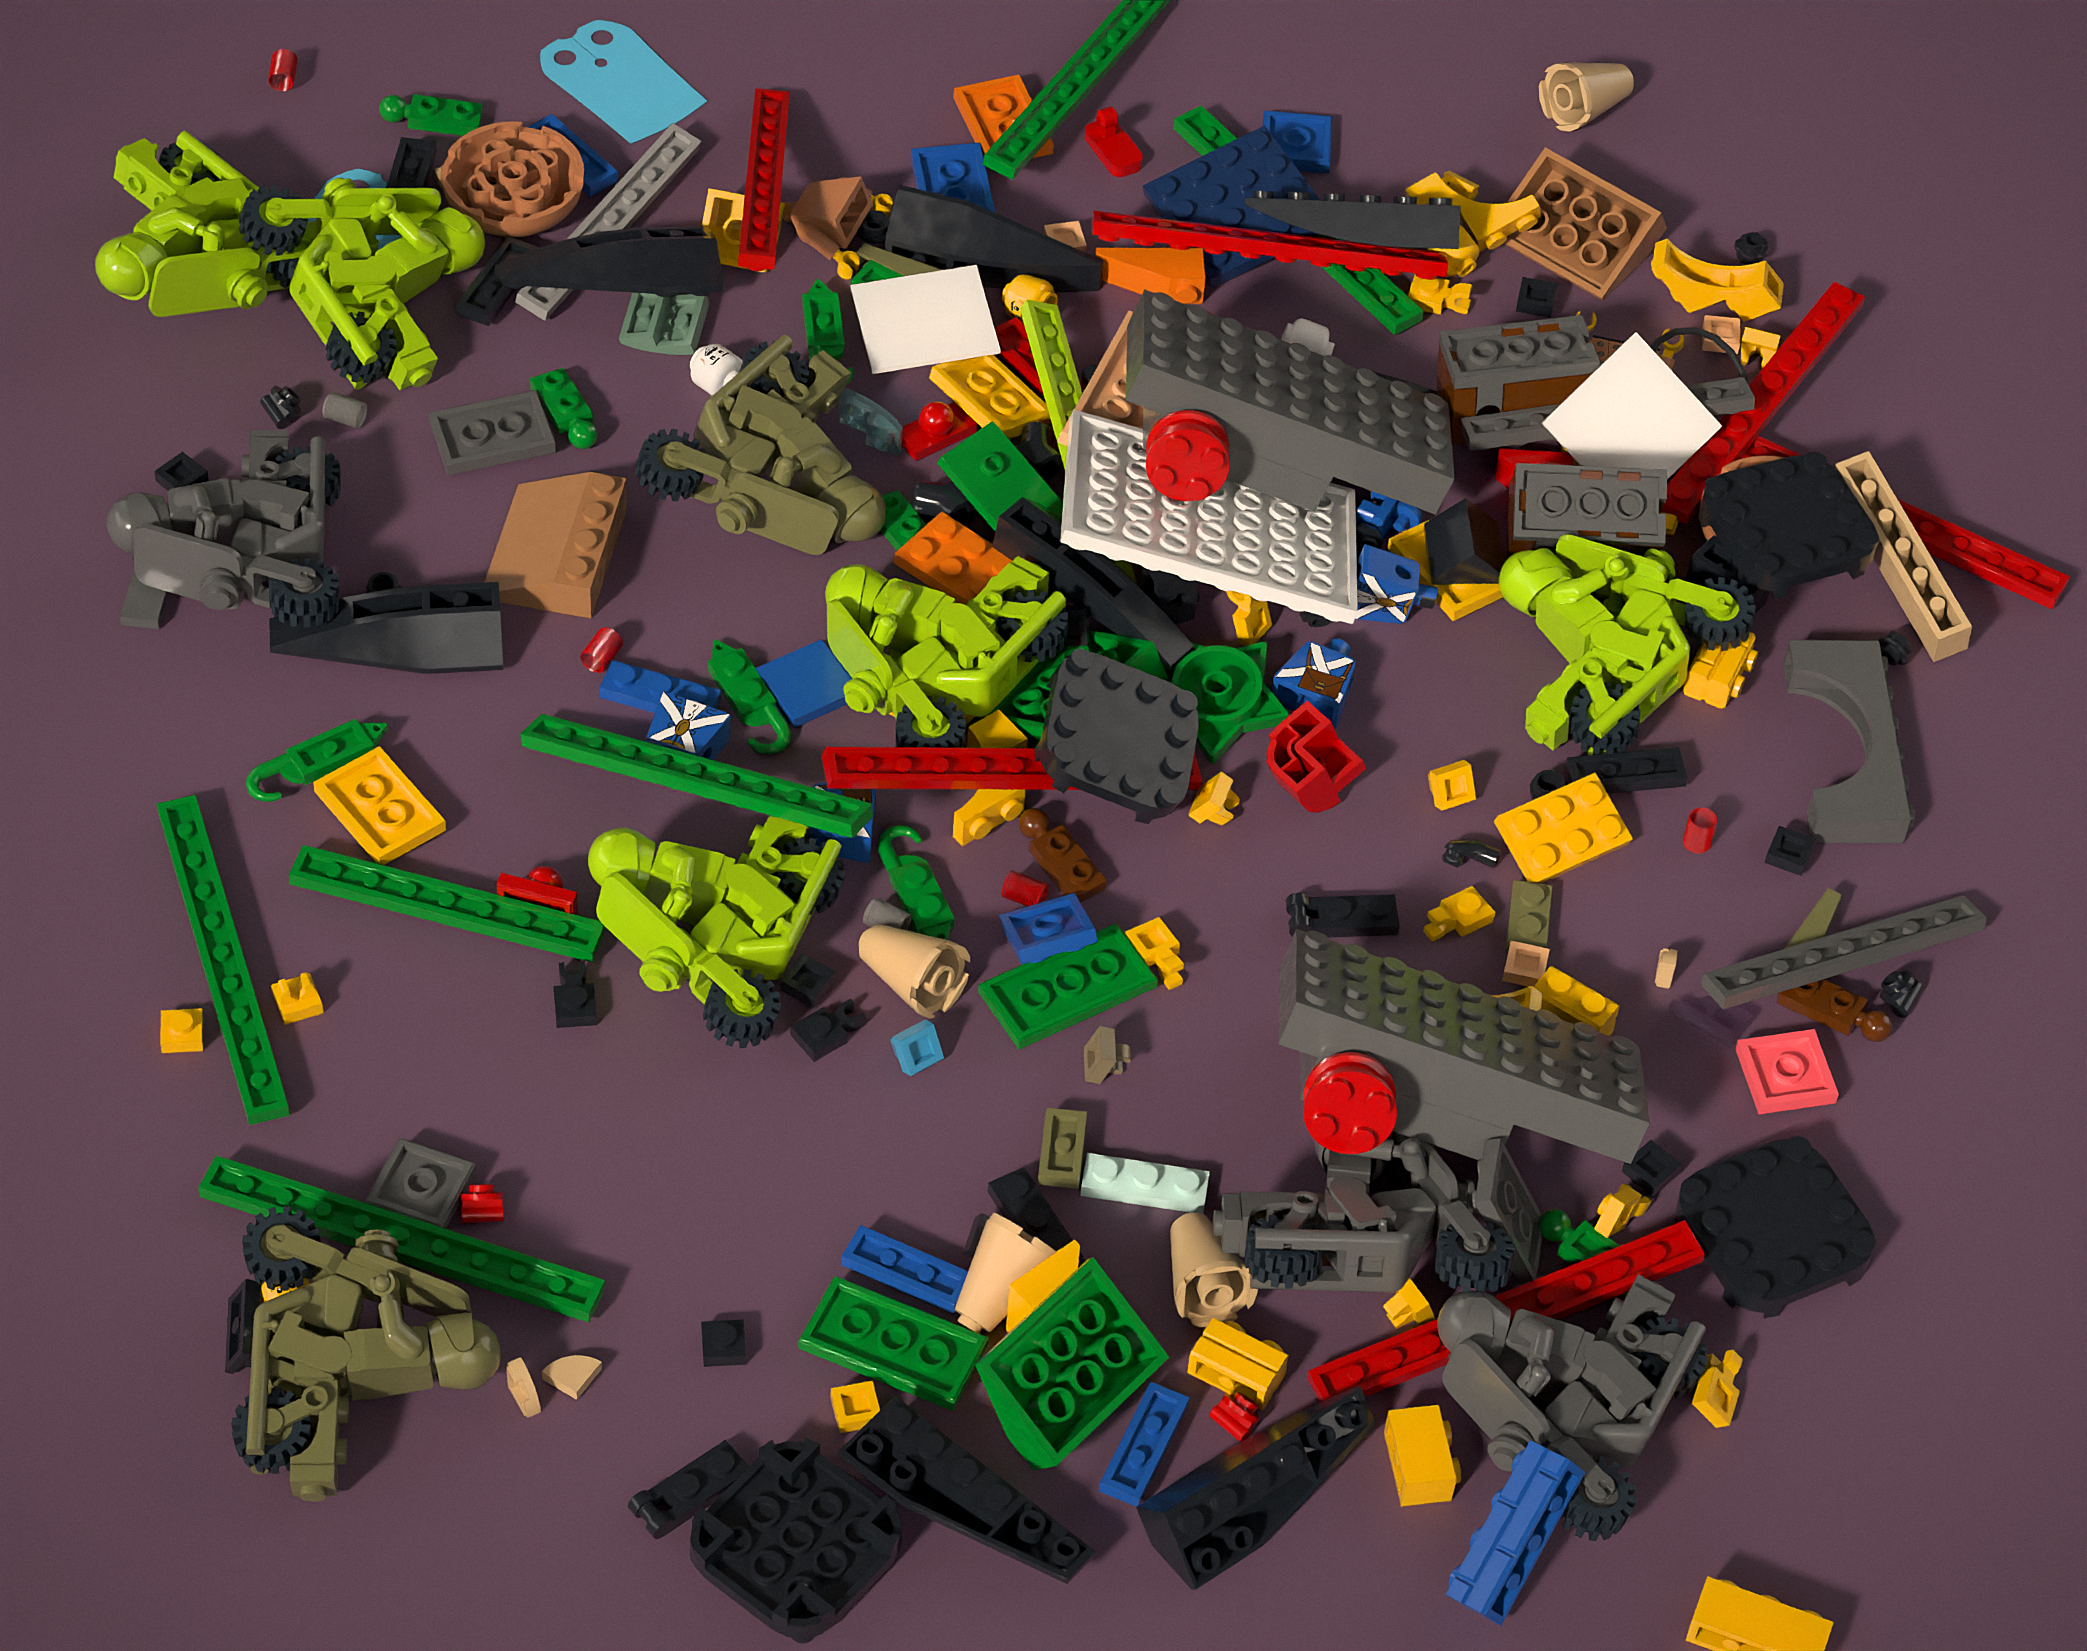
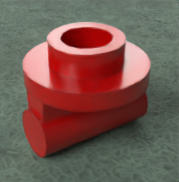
(482, 1204)
(1236, 1415)

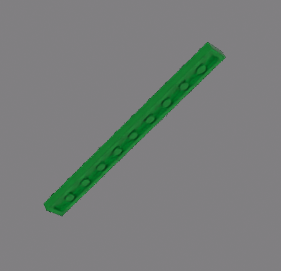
(1071, 85)
(1368, 287)
(697, 775)
(222, 961)
(418, 1242)

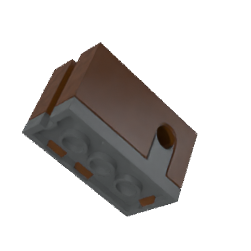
(1512, 367)
(1589, 502)

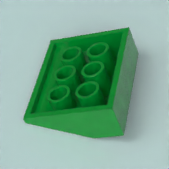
(1029, 699)
(1068, 1366)

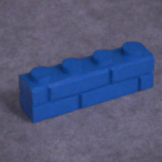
(1514, 1532)

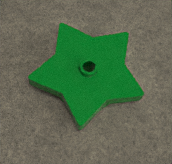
(1228, 694)

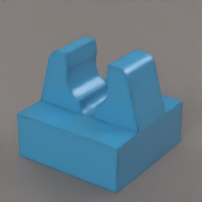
(917, 1047)

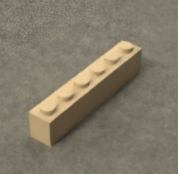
(1907, 562)

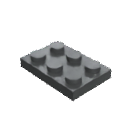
(491, 432)
(1507, 1204)

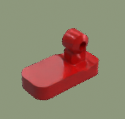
(1113, 144)

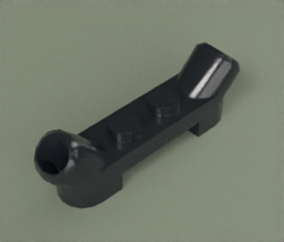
(1036, 448)

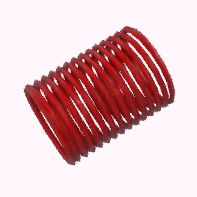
(274, 70)
(599, 639)
(1692, 827)
(1024, 889)

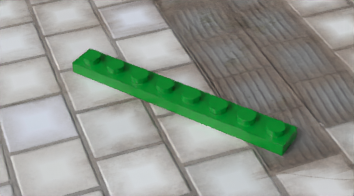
(447, 903)

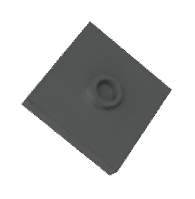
(422, 1183)

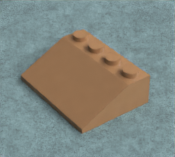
(1585, 227)
(559, 542)

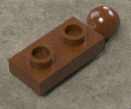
(1061, 856)
(1837, 1009)

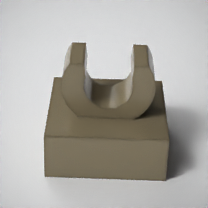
(1104, 1056)

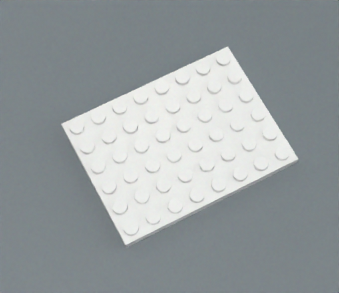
(1226, 540)

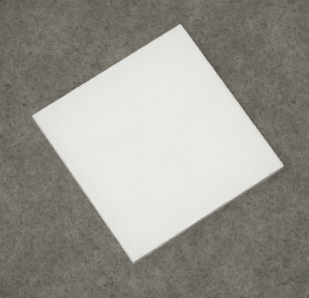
(925, 319)
(1632, 414)

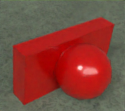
(936, 429)
(540, 887)

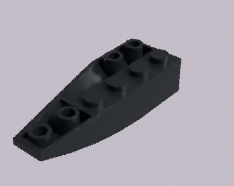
(1369, 220)
(961, 234)
(623, 260)
(1088, 579)
(405, 630)
(1252, 1488)
(956, 1490)

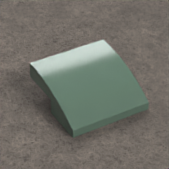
(664, 323)

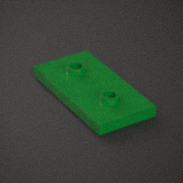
(995, 474)
(1067, 987)
(893, 1343)

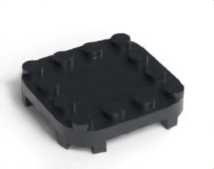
(1789, 522)
(1118, 734)
(1776, 1225)
(796, 1540)

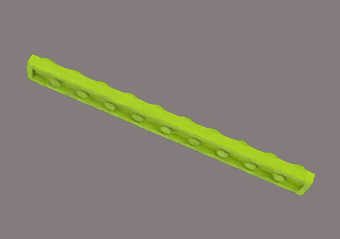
(1055, 372)

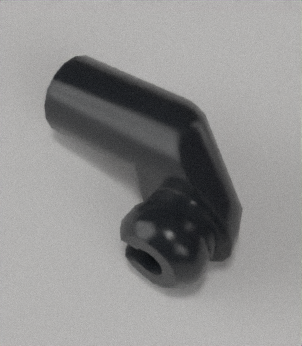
(1471, 849)

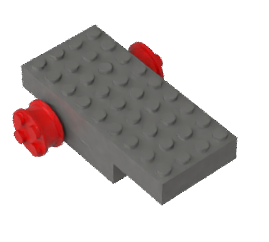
(1274, 414)
(1446, 1060)

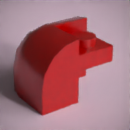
(1311, 759)

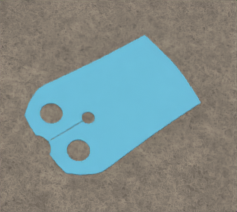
(631, 93)

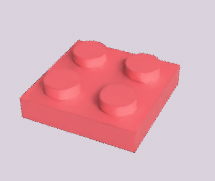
(1786, 1071)

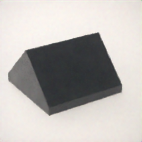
(1463, 546)

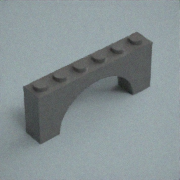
(1853, 681)

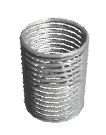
(336, 397)
(886, 916)

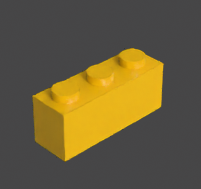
(1744, 1621)

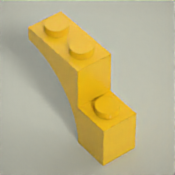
(1484, 222)
(1698, 284)
(990, 806)

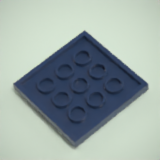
(1215, 191)

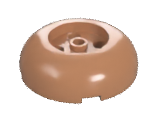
(534, 175)

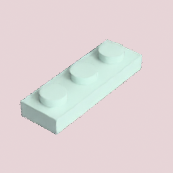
(1144, 1183)

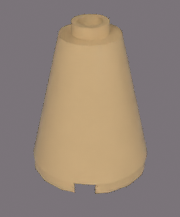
(1582, 91)
(916, 966)
(999, 1260)
(1204, 1277)

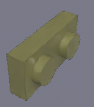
(1529, 913)
(1062, 1148)

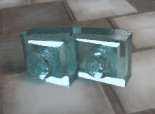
(881, 427)

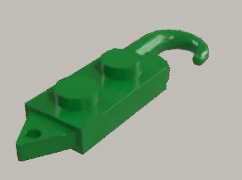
(823, 323)
(748, 695)
(317, 756)
(915, 886)

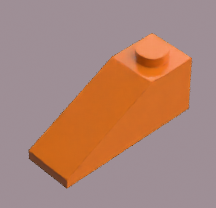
(1156, 270)

